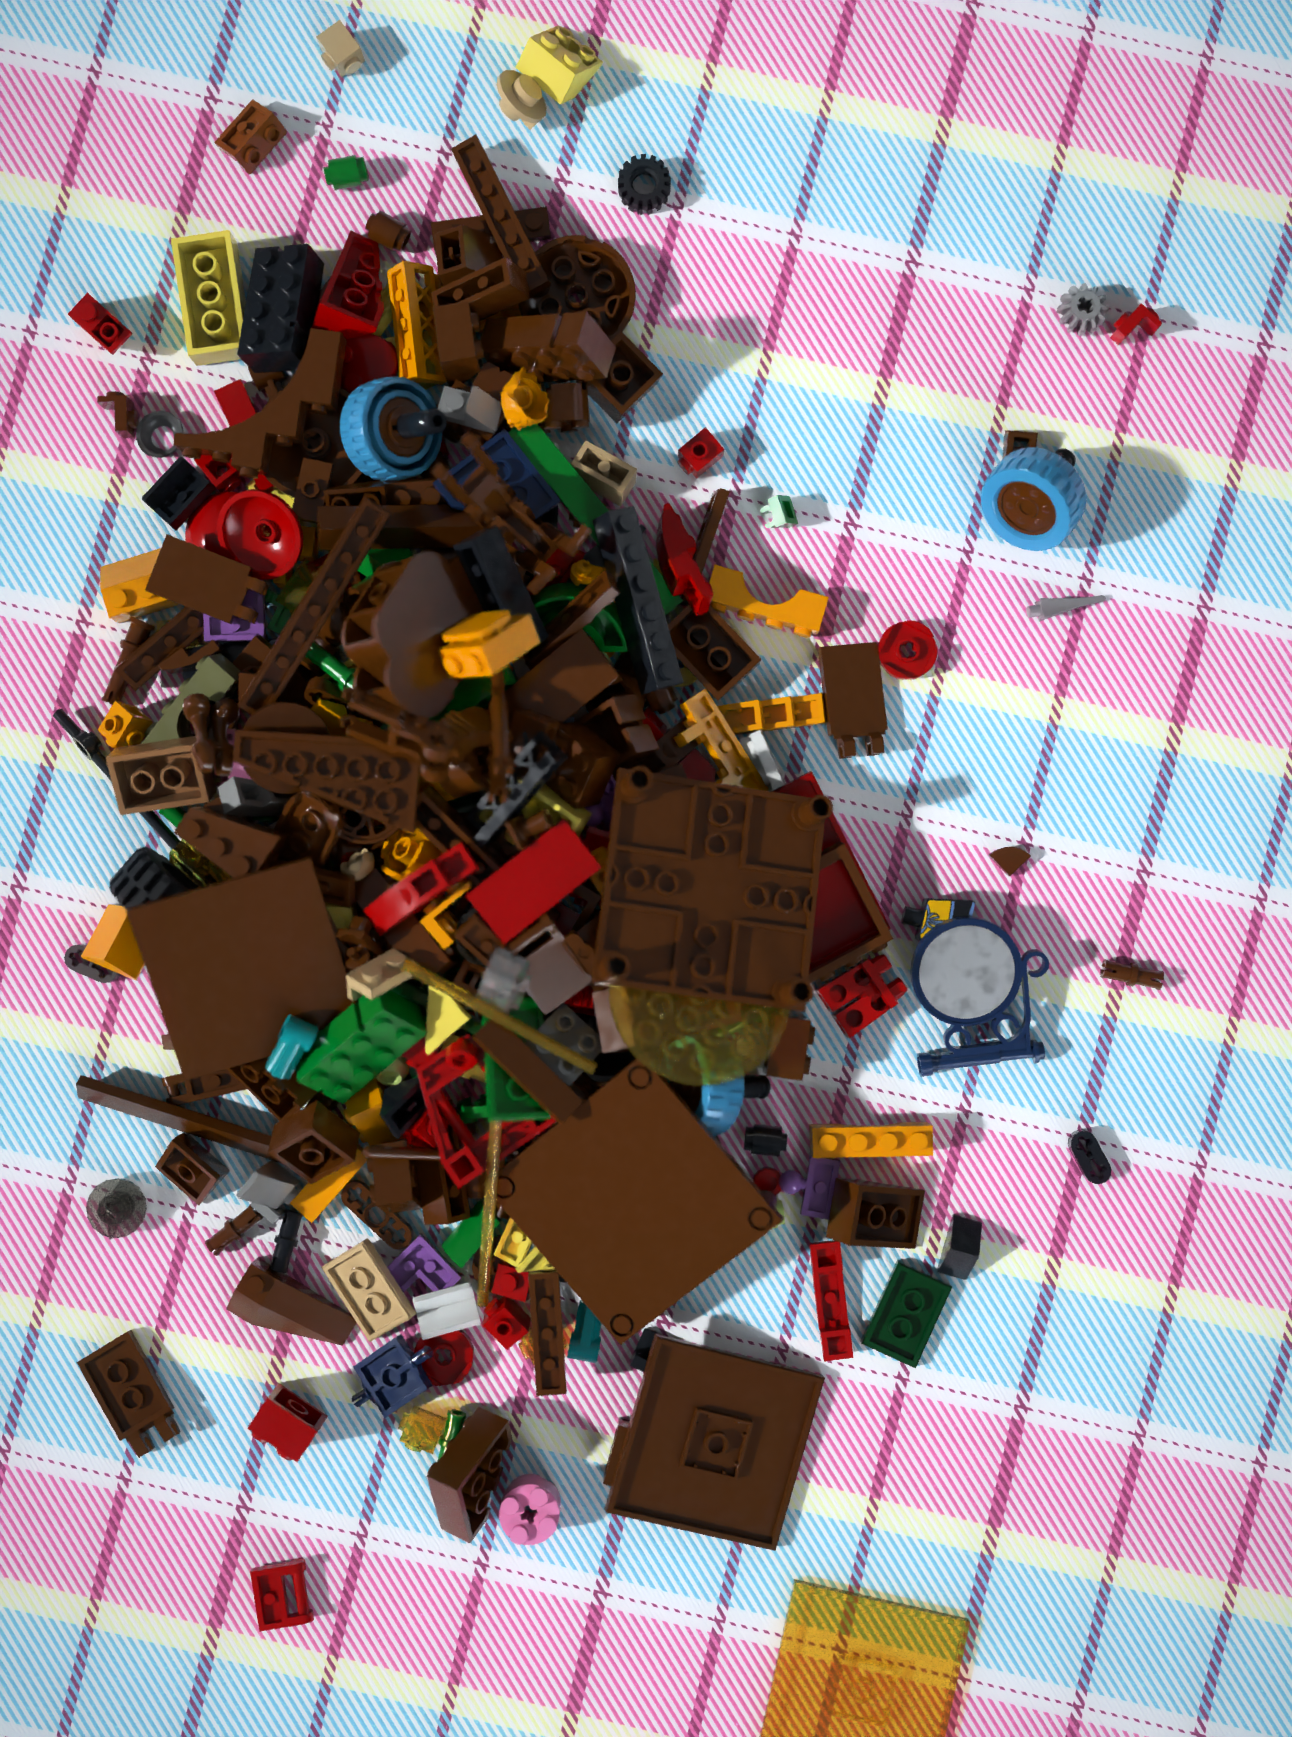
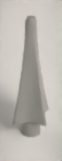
(1051, 607)

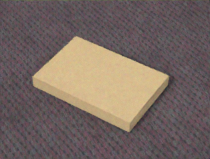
(368, 1290)

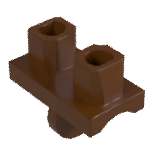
(361, 942)

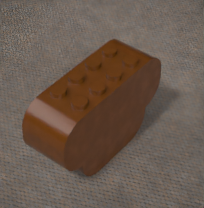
(399, 630)

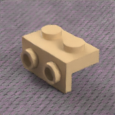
(377, 975)

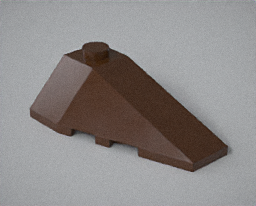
(285, 1305)

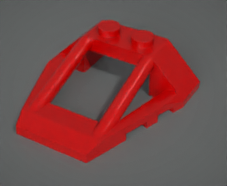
(471, 1159)

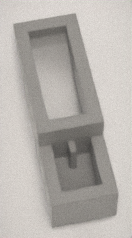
(247, 798)

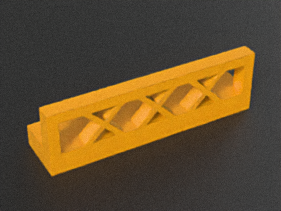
(410, 322)

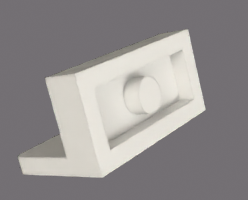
(446, 1310)

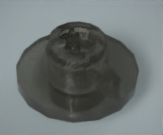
(116, 1208)

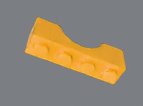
(800, 613)
(871, 1141)

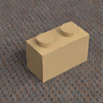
(605, 473)

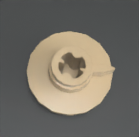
(521, 98)

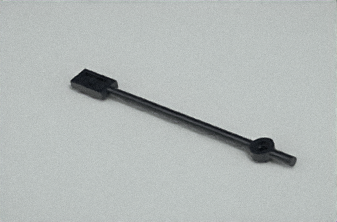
(89, 746)

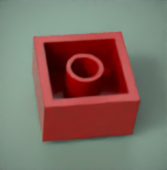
(286, 1423)

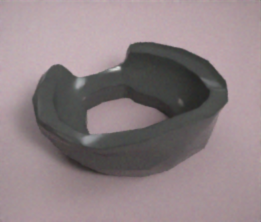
(147, 427)

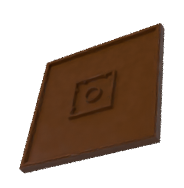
(239, 962)
(714, 1443)

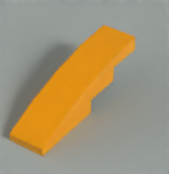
(774, 713)

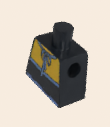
(934, 912)

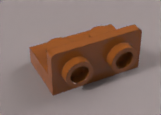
(251, 136)

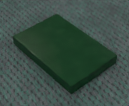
(906, 1314)

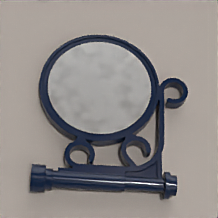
(967, 976)

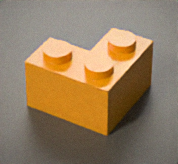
(364, 1112)

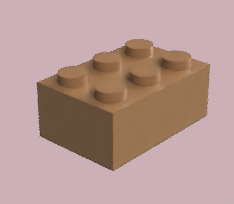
(158, 776)

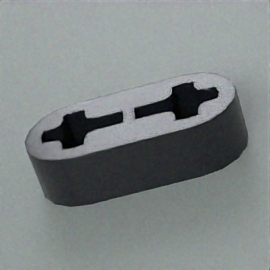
(1095, 1153)

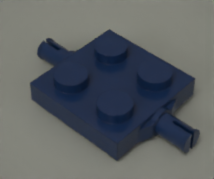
(392, 1376)

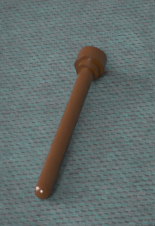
(414, 1153)

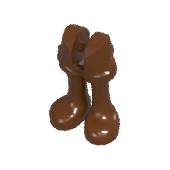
(205, 750)

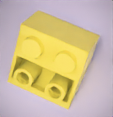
(558, 63)

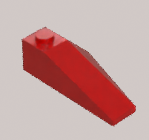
(354, 291)

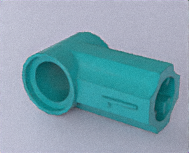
(293, 1040)
(585, 1338)

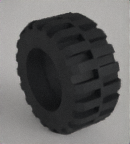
(148, 878)

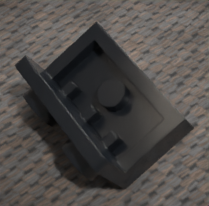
(178, 493)

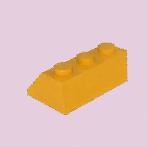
(124, 588)

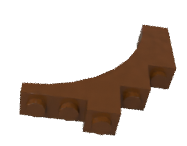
(283, 420)

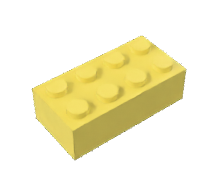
(210, 295)

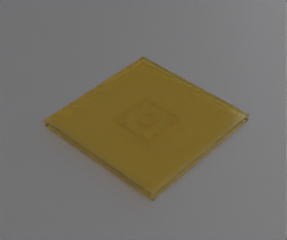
(862, 1667)

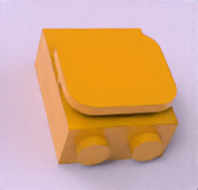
(486, 643)

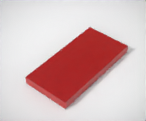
(533, 881)

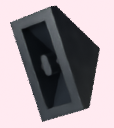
(402, 1106)
(960, 1247)

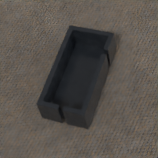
(280, 294)

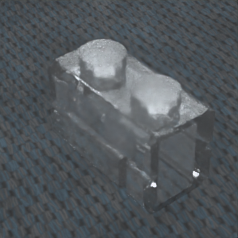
(505, 981)

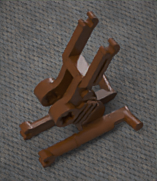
(494, 503)
(441, 741)

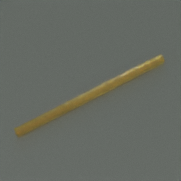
(499, 1016)
(489, 1213)

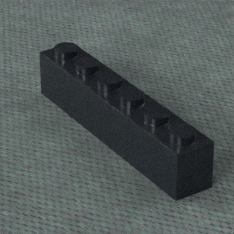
(638, 600)

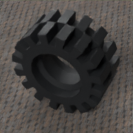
(644, 167)

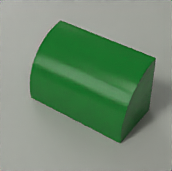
(466, 1237)

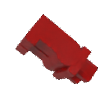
(868, 988)

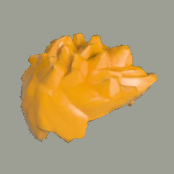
(524, 400)

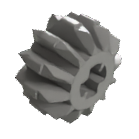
(1081, 319)

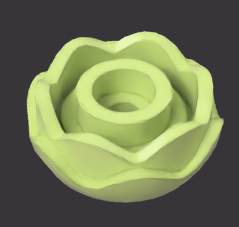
(394, 1072)

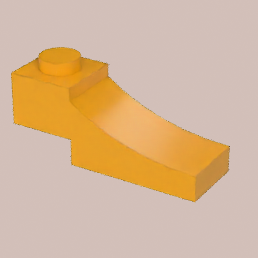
(317, 1196)

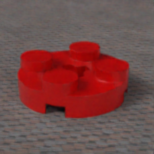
(923, 646)
(448, 1371)

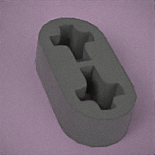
(88, 970)

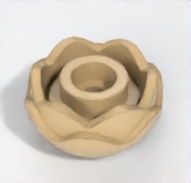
(359, 864)

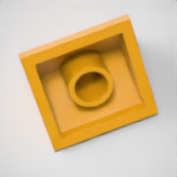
(115, 944)

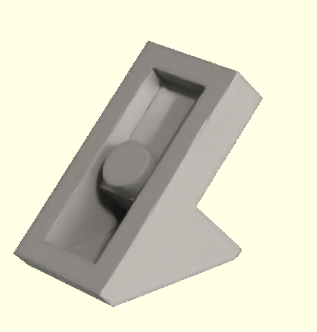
(471, 408)

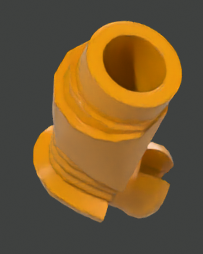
(584, 573)

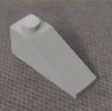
(270, 1186)

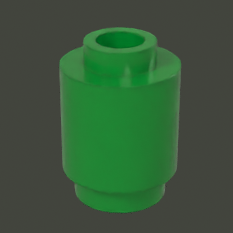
(346, 172)

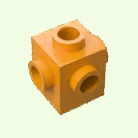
(124, 725)

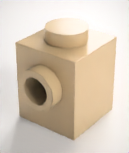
(340, 49)

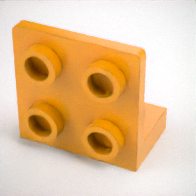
(440, 922)

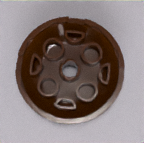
(586, 268)

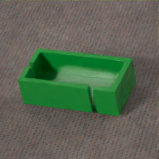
(352, 1055)

